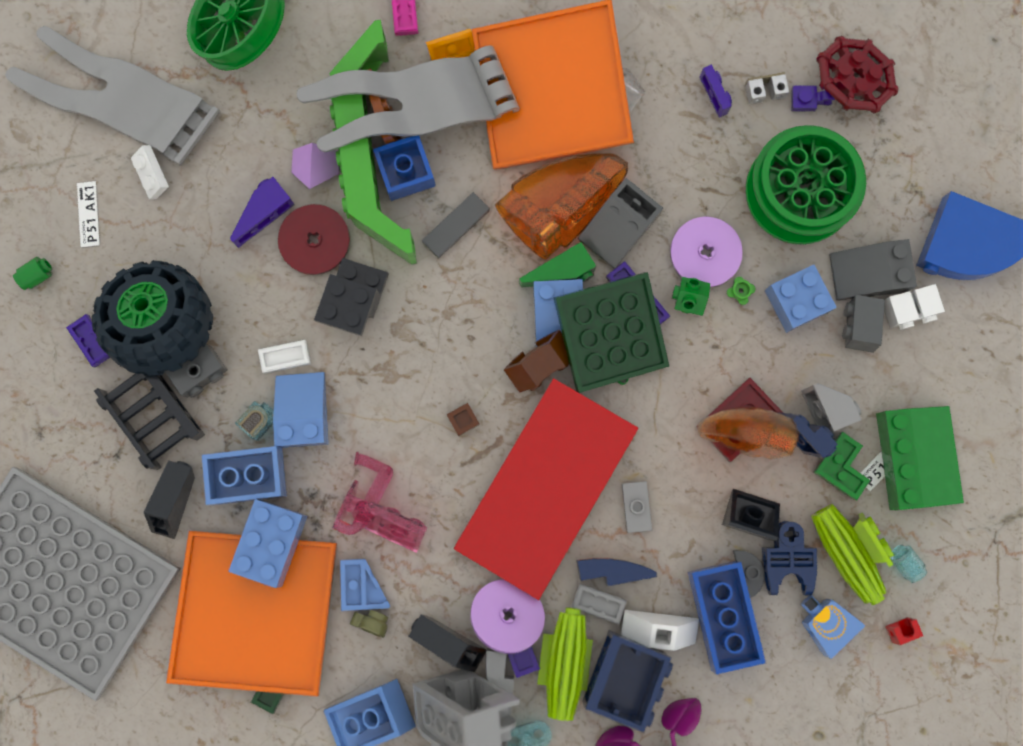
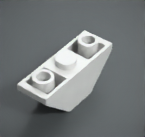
(659, 630)

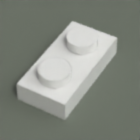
(149, 172)

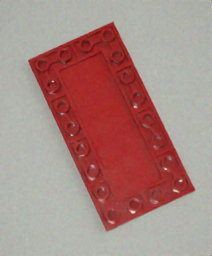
(546, 489)

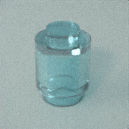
(908, 563)

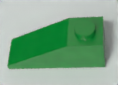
(569, 265)

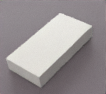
(284, 356)

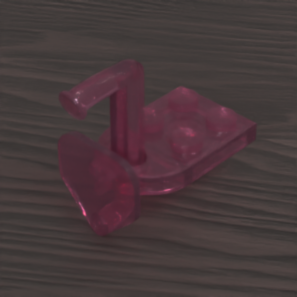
(375, 517)

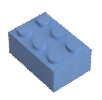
(244, 475)
(268, 543)

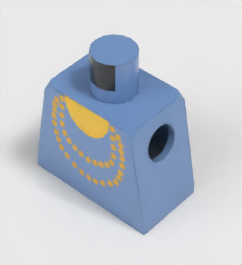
(829, 625)

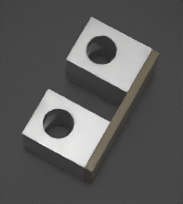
(774, 81)

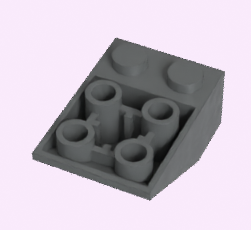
(620, 223)

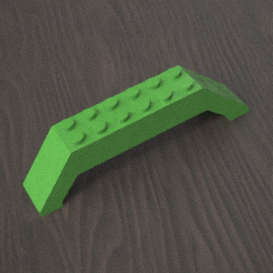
(357, 158)

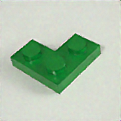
(837, 468)

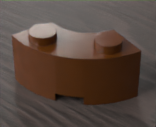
(531, 369)

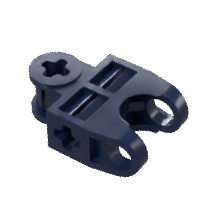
(791, 548)

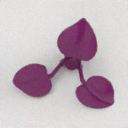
(679, 717)

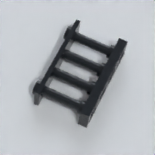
(173, 409)

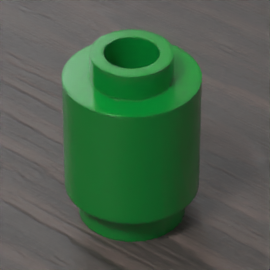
(32, 273)

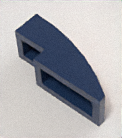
(613, 570)

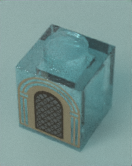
(256, 420)

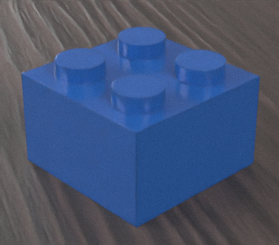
(404, 167)

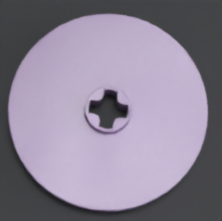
(712, 235)
(493, 630)

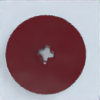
(315, 221)

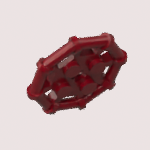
(845, 86)

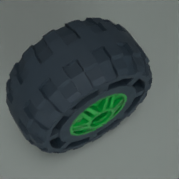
(152, 318)

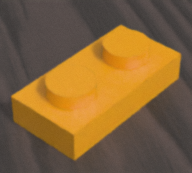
(452, 46)

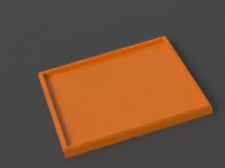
(565, 82)
(247, 632)

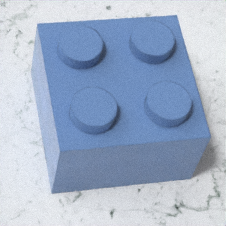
(800, 298)

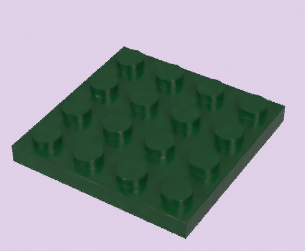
(611, 332)

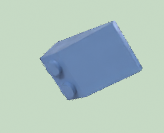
(544, 307)
(300, 410)
(371, 717)

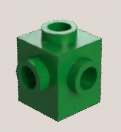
(691, 296)

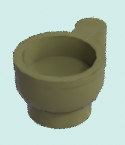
(373, 623)

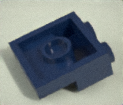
(813, 439)

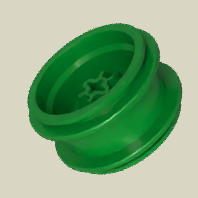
(789, 220)

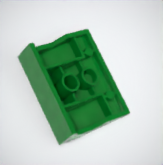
(919, 458)

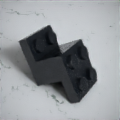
(351, 297)

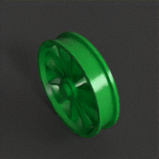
(216, 35)

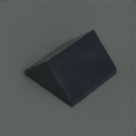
(752, 515)

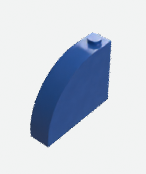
(970, 240)

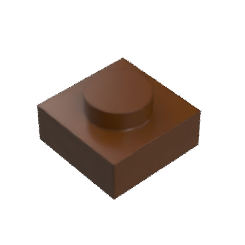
(463, 419)

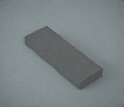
(455, 225)

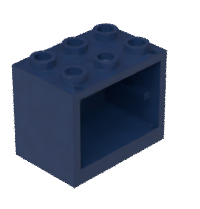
(627, 681)

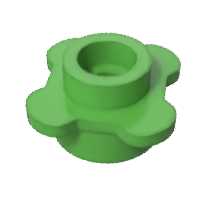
(740, 283)

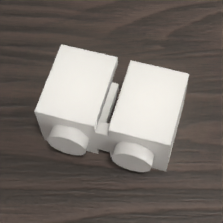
(910, 307)

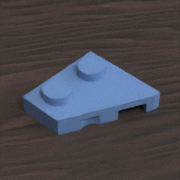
(360, 587)

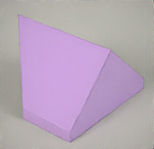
(313, 165)

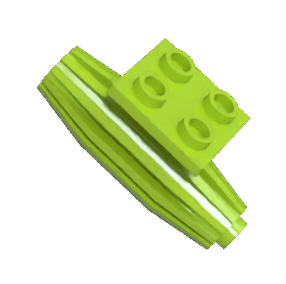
(855, 551)
(565, 664)

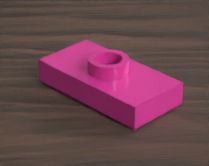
(404, 17)

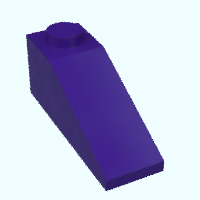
(263, 208)

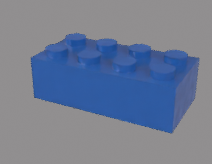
(726, 617)

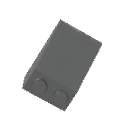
(873, 270)

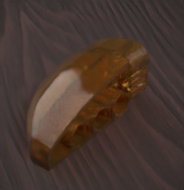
(560, 199)
(758, 431)

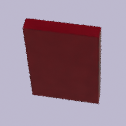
(746, 395)

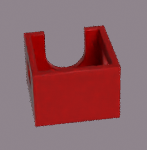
(904, 631)

